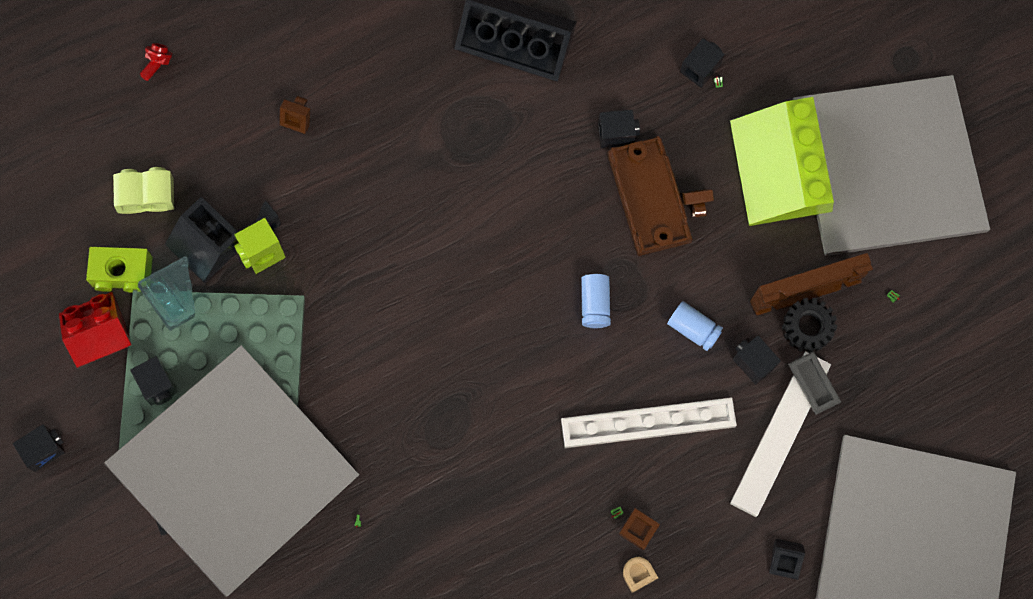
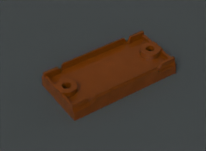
(649, 196)
(811, 284)

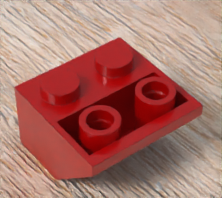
(93, 329)

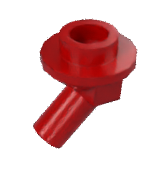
(158, 55)

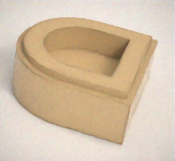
(638, 573)

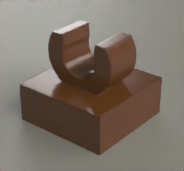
(295, 115)
(697, 200)
(639, 529)

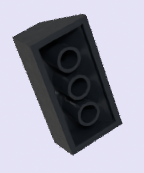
(516, 36)

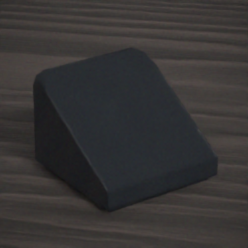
(270, 215)
(787, 559)

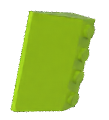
(782, 162)

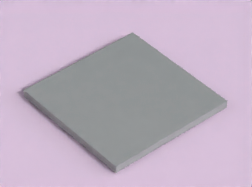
(897, 166)
(232, 470)
(914, 525)

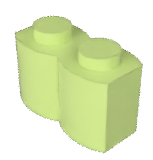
(143, 191)

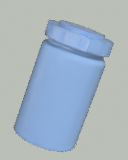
(595, 301)
(695, 326)

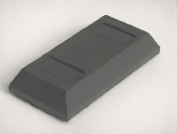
(814, 383)

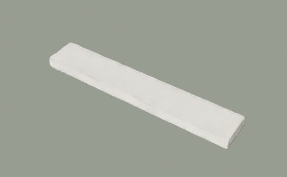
(648, 422)
(773, 448)

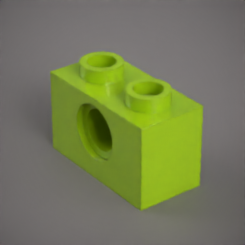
(258, 246)
(105, 260)

